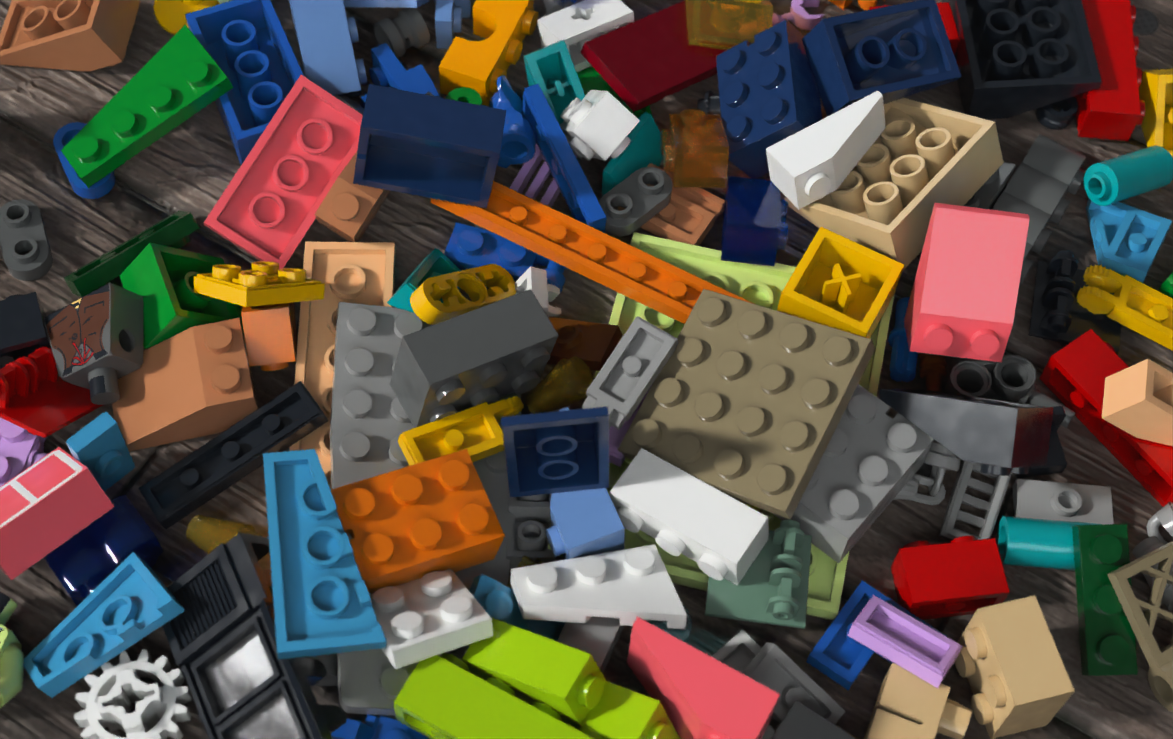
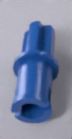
(902, 360)

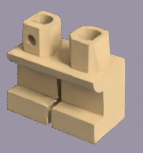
(915, 709)

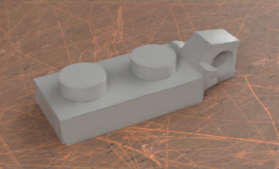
(630, 371)

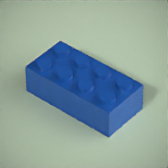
(255, 57)

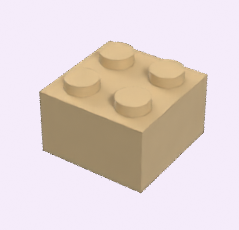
(1012, 668)

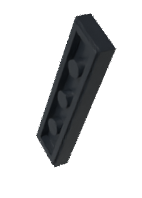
(232, 455)

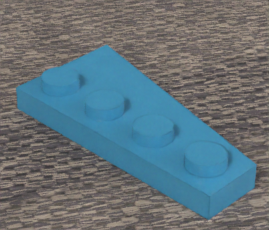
(315, 578)

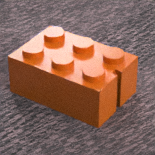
(419, 521)

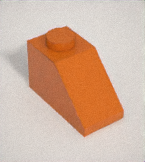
(270, 335)

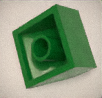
(167, 286)

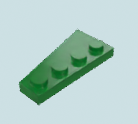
(154, 102)

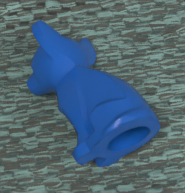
(518, 135)

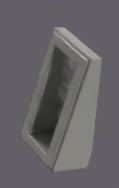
(958, 496)

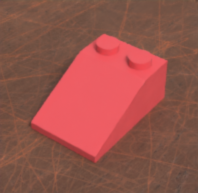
(967, 283)
(697, 690)

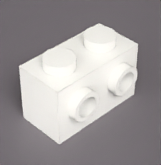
(597, 125)

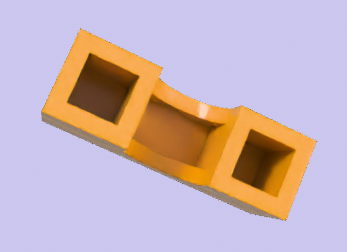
(481, 62)

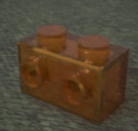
(695, 150)

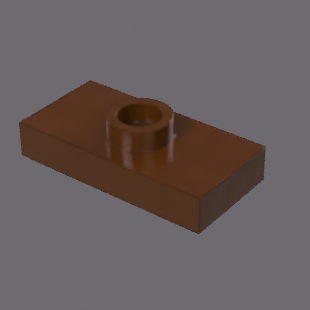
(585, 340)

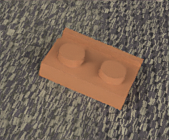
(687, 215)

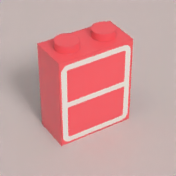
(46, 509)

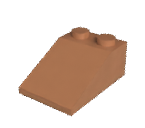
(67, 33)
(187, 387)

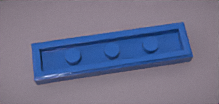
(562, 160)

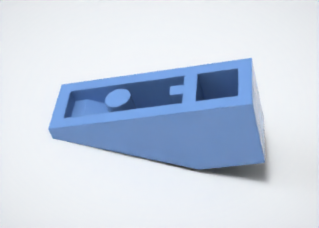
(584, 523)

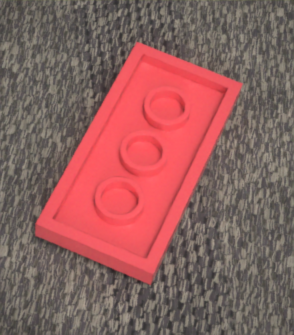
(287, 174)

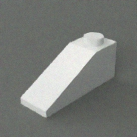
(826, 152)

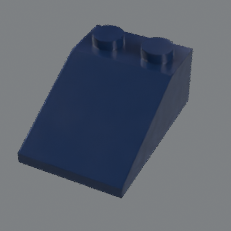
(880, 50)
(557, 451)

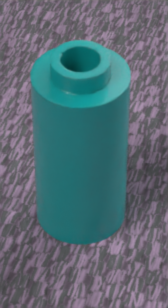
(1128, 175)
(1036, 542)

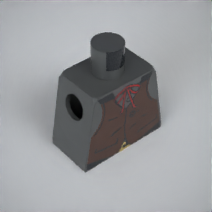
(98, 340)

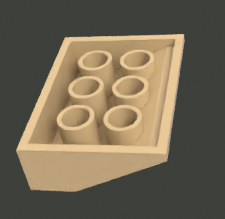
(915, 162)

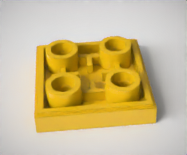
(259, 286)

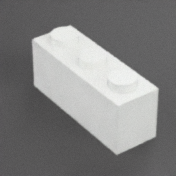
(689, 517)

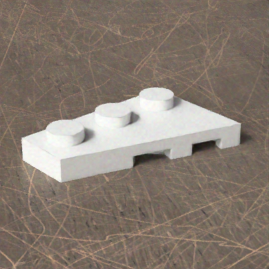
(600, 585)

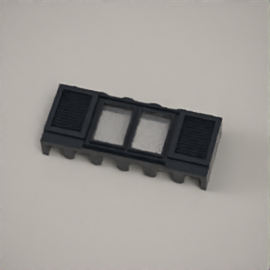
(231, 651)

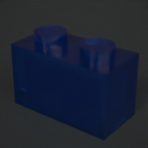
(753, 221)

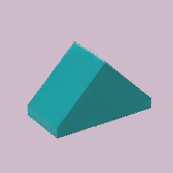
(556, 76)

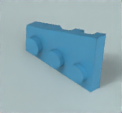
(103, 625)

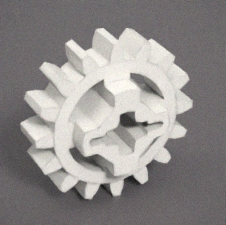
(119, 686)

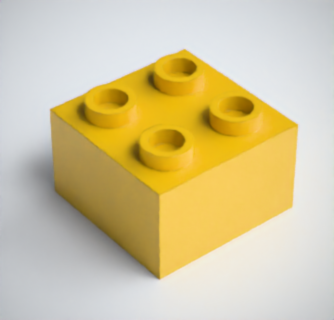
(841, 285)

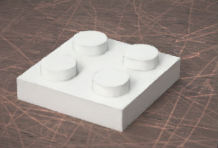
(429, 617)

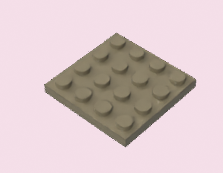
(749, 400)

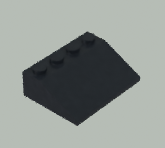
(1022, 54)

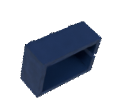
(765, 95)
(428, 146)

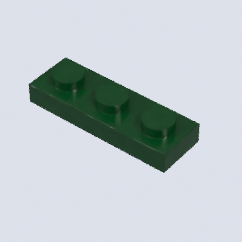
(169, 232)
(1104, 630)

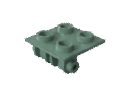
(773, 586)

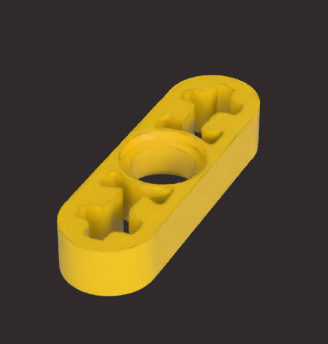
(432, 311)

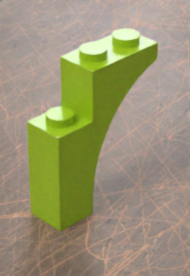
(566, 682)

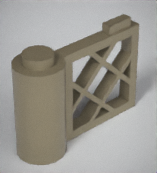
(1160, 660)

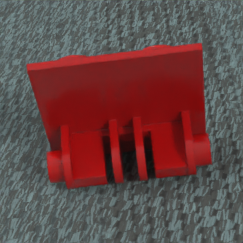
(38, 397)

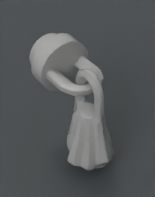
(940, 460)

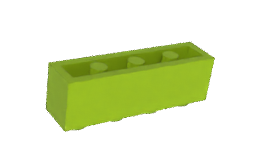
(455, 704)

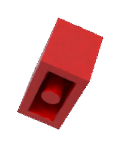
(949, 577)

